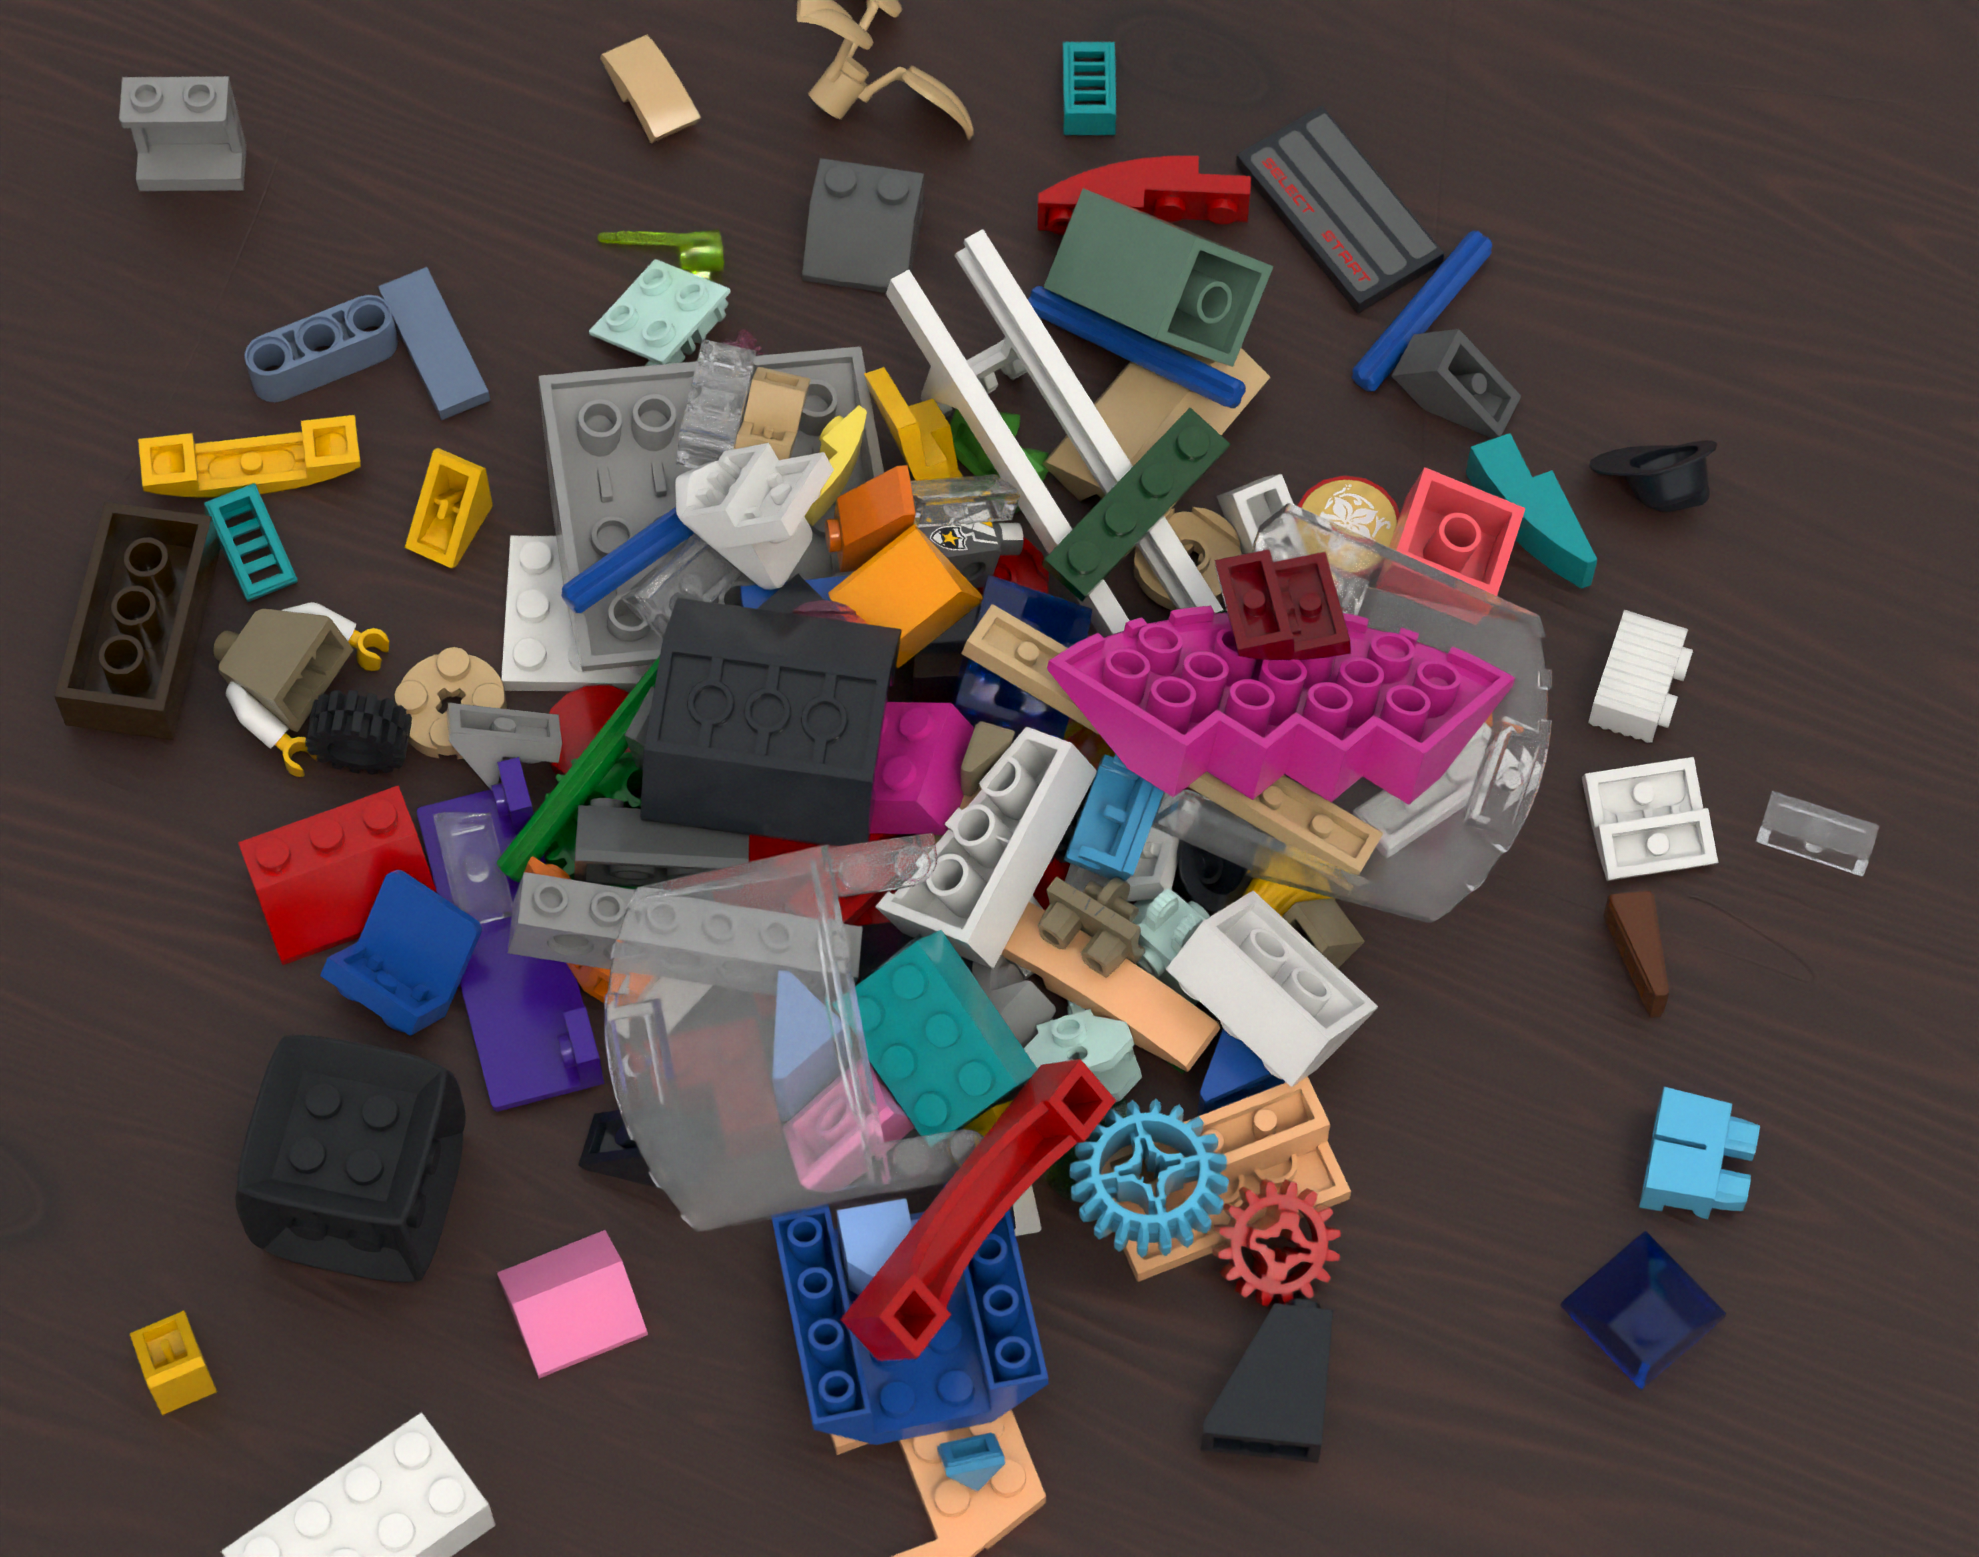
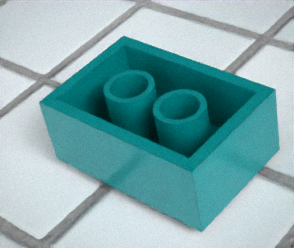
(938, 1037)

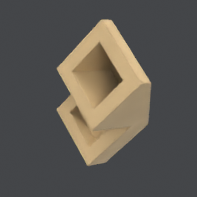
(773, 411)

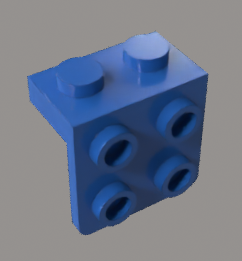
(406, 955)

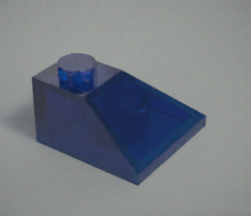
(1643, 1309)

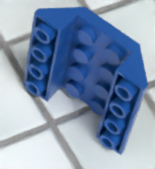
(965, 1377)

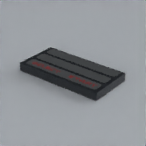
(1340, 209)

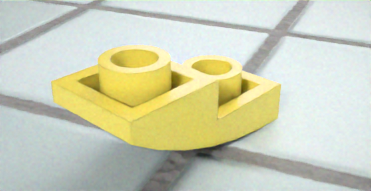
(841, 445)

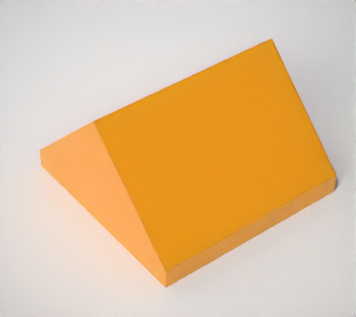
(909, 589)

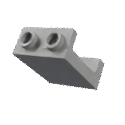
(184, 133)

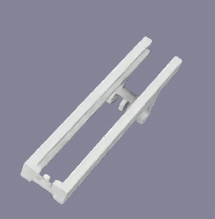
(1032, 350)

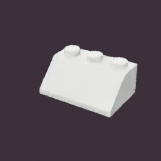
(1270, 988)

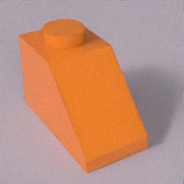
(870, 518)

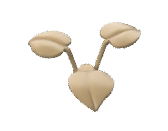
(846, 77)

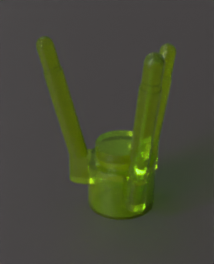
(696, 250)

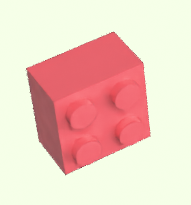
(1458, 529)

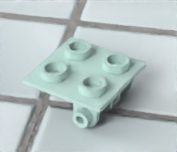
(663, 314)

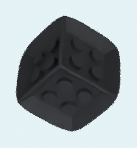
(351, 1158)

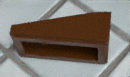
(1636, 933)

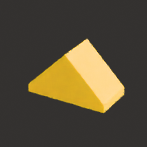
(449, 508)
(172, 1363)

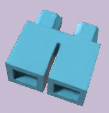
(1688, 1154)

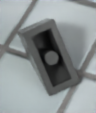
(1456, 382)

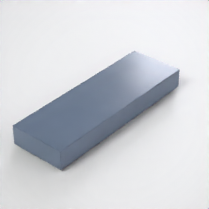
(434, 344)

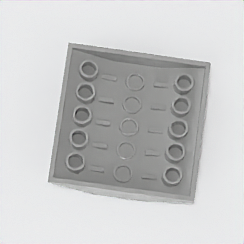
(616, 471)

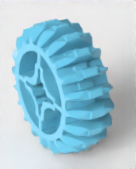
(1171, 1169)

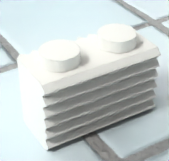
(1639, 676)

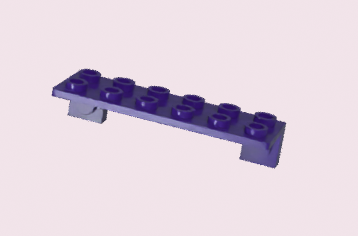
(520, 1008)

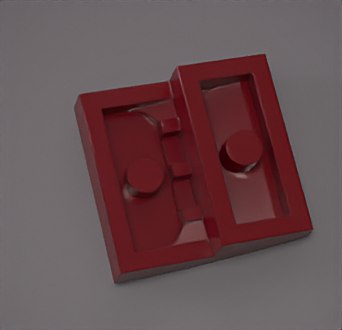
(1283, 607)

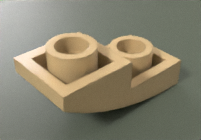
(651, 86)

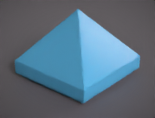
(972, 1459)

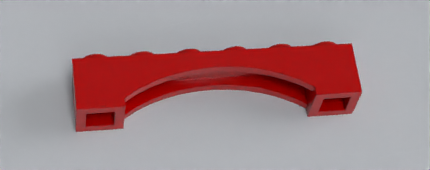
(912, 1289)

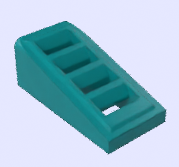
(1089, 118)
(236, 504)

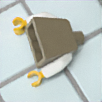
(285, 664)

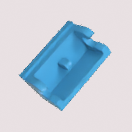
(1114, 821)

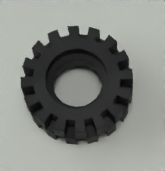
(358, 732)

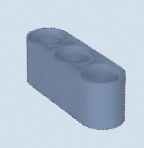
(308, 369)

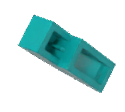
(1548, 524)

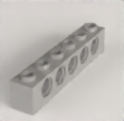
(583, 919)

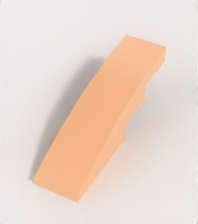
(1154, 1012)

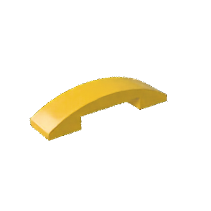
(272, 462)

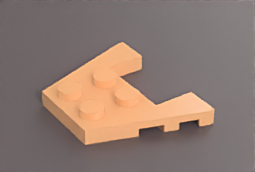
(960, 1516)

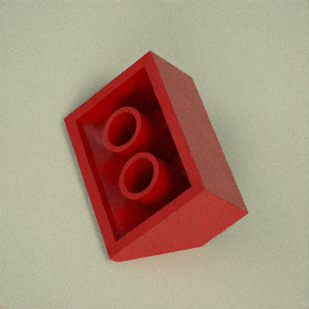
(327, 869)

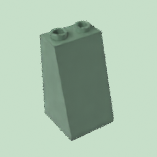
(1158, 278)

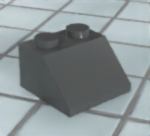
(862, 225)

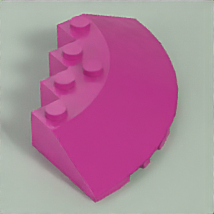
(1186, 704)

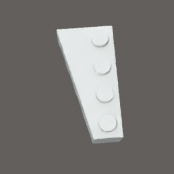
(996, 849)

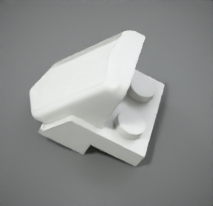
(754, 508)

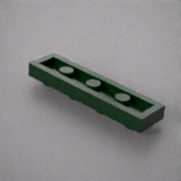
(1135, 504)

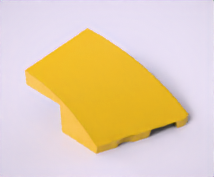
(917, 429)

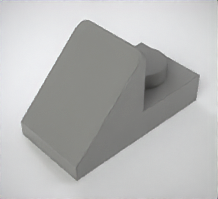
(490, 733)
(1016, 1000)

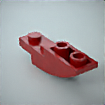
(1155, 185)

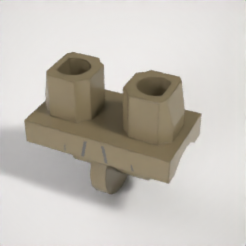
(1100, 914)

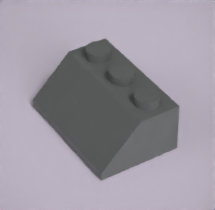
(628, 851)

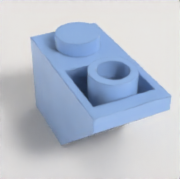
(870, 1237)

